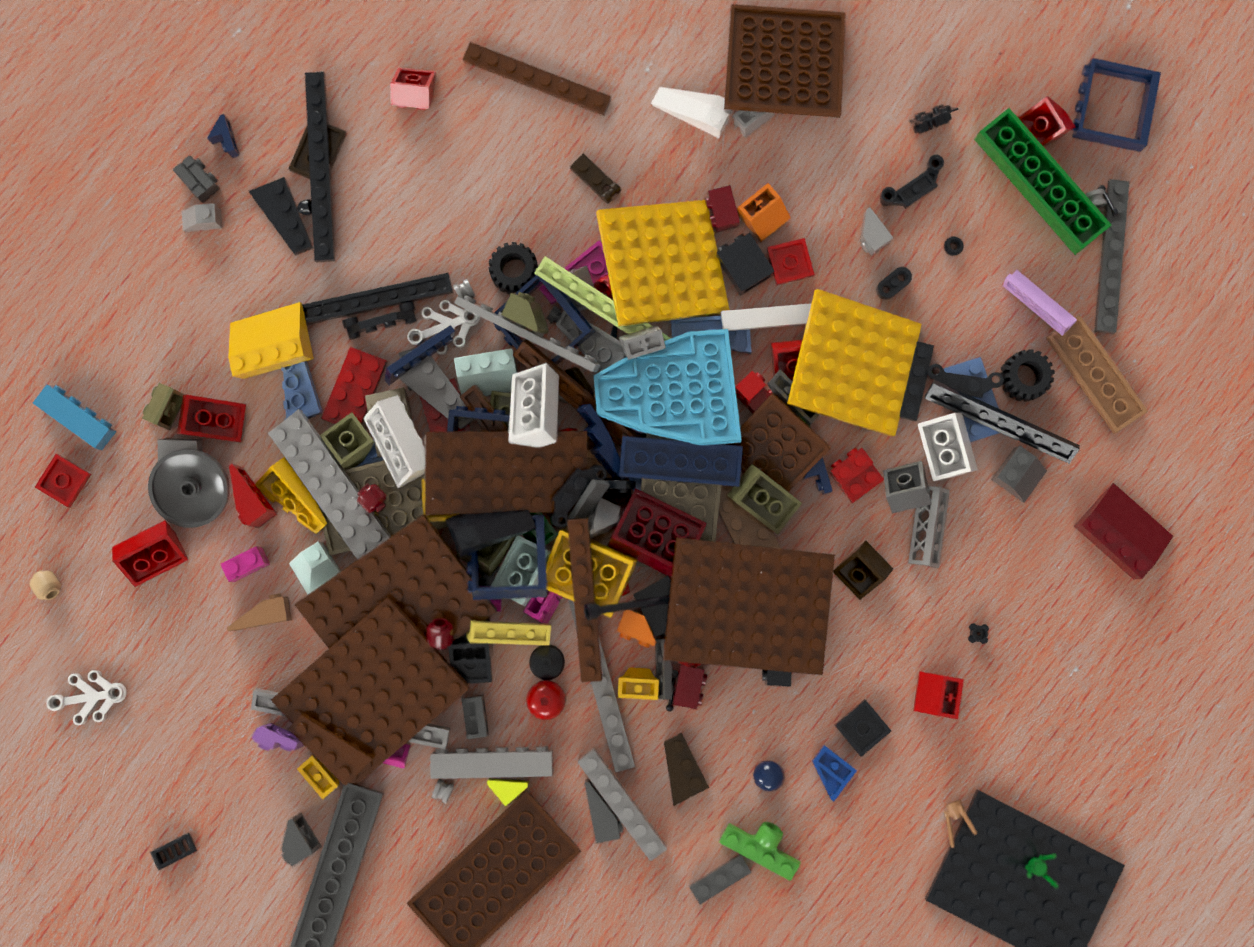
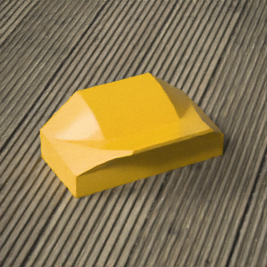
(638, 684)
(318, 776)

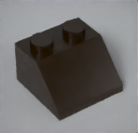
(863, 570)

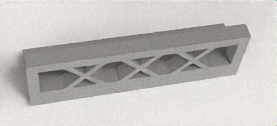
(934, 530)

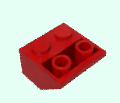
(938, 695)

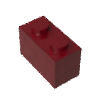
(722, 208)
(689, 686)

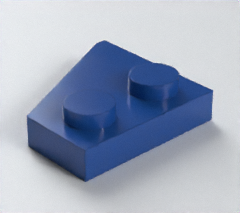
(832, 771)

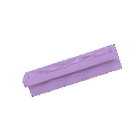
(1039, 302)

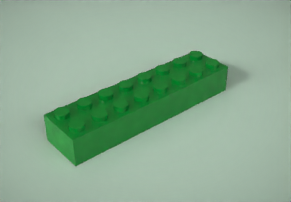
(1042, 181)

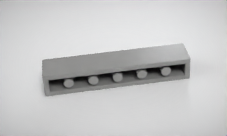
(491, 763)
(622, 804)

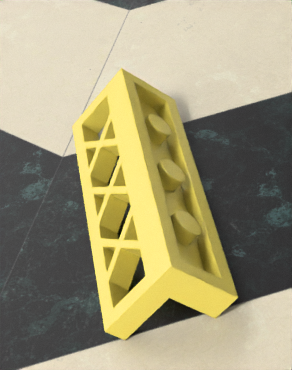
(509, 633)

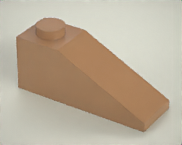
(267, 612)

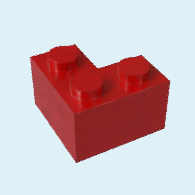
(752, 391)

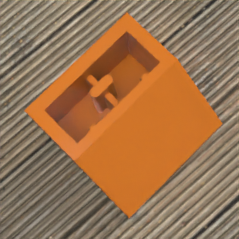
(763, 212)
(635, 626)

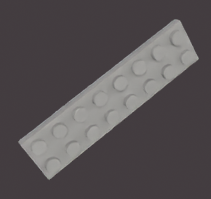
(328, 483)

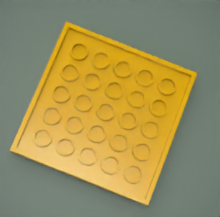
(662, 262)
(854, 363)

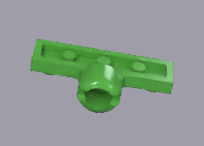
(761, 848)

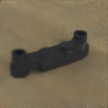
(916, 188)
(389, 320)
(967, 384)
(572, 491)

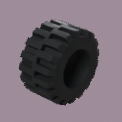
(506, 254)
(1042, 373)

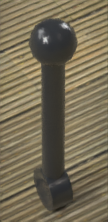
(1114, 211)
(669, 707)

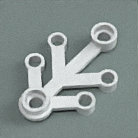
(445, 322)
(91, 697)

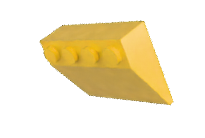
(269, 341)
(610, 569)

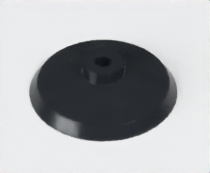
(547, 662)

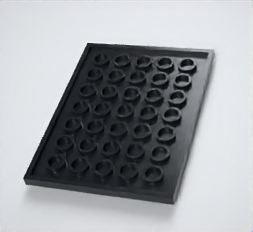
(990, 888)

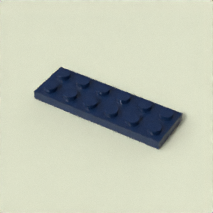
(680, 461)

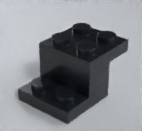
(472, 659)

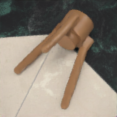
(956, 810)

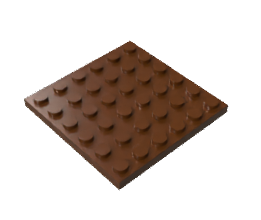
(785, 61)

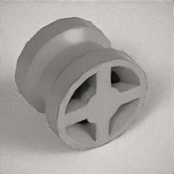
(1096, 198)
(464, 289)
(442, 791)

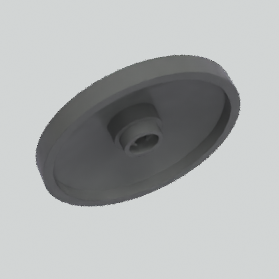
(188, 488)

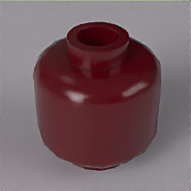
(372, 498)
(440, 634)

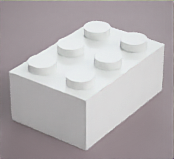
(947, 446)

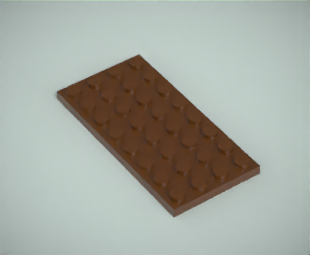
(492, 475)
(494, 875)

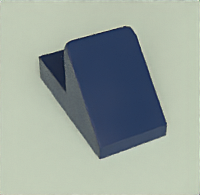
(223, 133)
(823, 483)

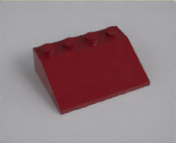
(651, 529)
(1124, 532)

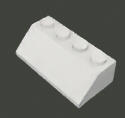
(534, 407)
(397, 440)

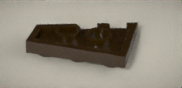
(683, 770)

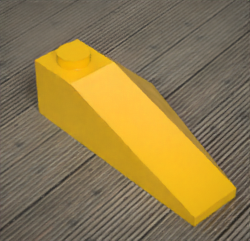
(283, 485)

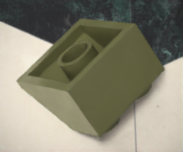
(526, 312)
(163, 406)
(348, 441)

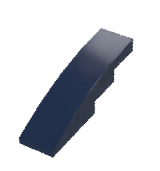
(604, 447)

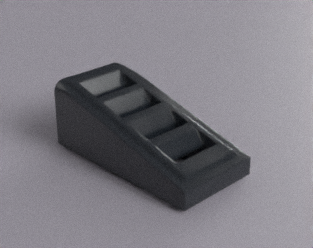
(157, 858)

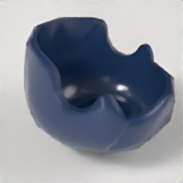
(768, 776)

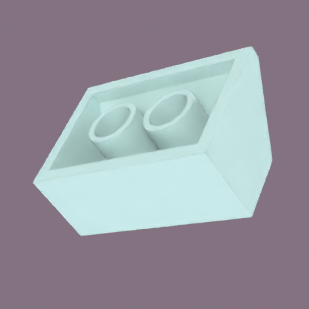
(487, 370)
(519, 567)

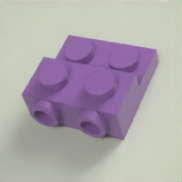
(272, 736)

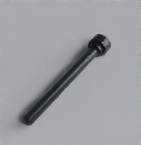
(594, 611)

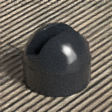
(305, 207)

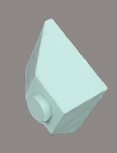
(314, 566)

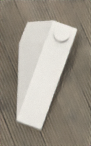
(695, 108)

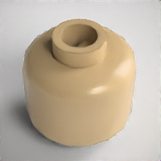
(45, 585)

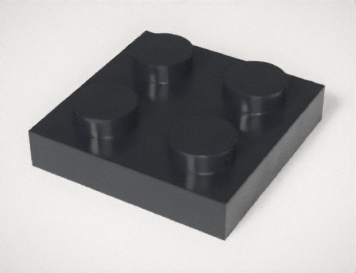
(862, 728)

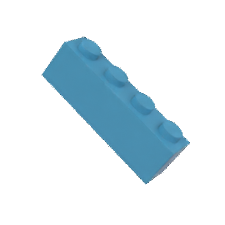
(74, 417)

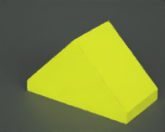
(507, 789)

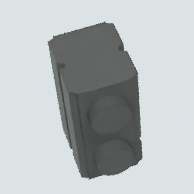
(196, 179)

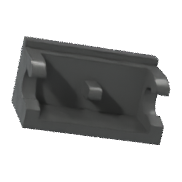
(475, 717)

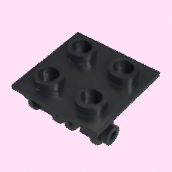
(938, 117)

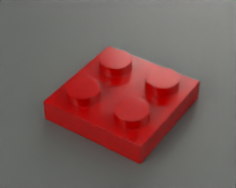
(790, 261)
(62, 480)

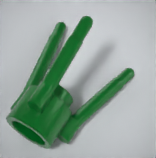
(1039, 867)

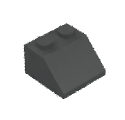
(1020, 473)
(907, 487)
(298, 841)

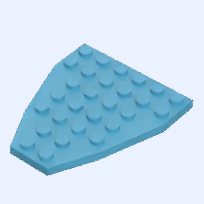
(675, 391)

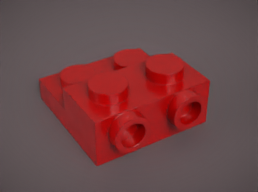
(856, 474)

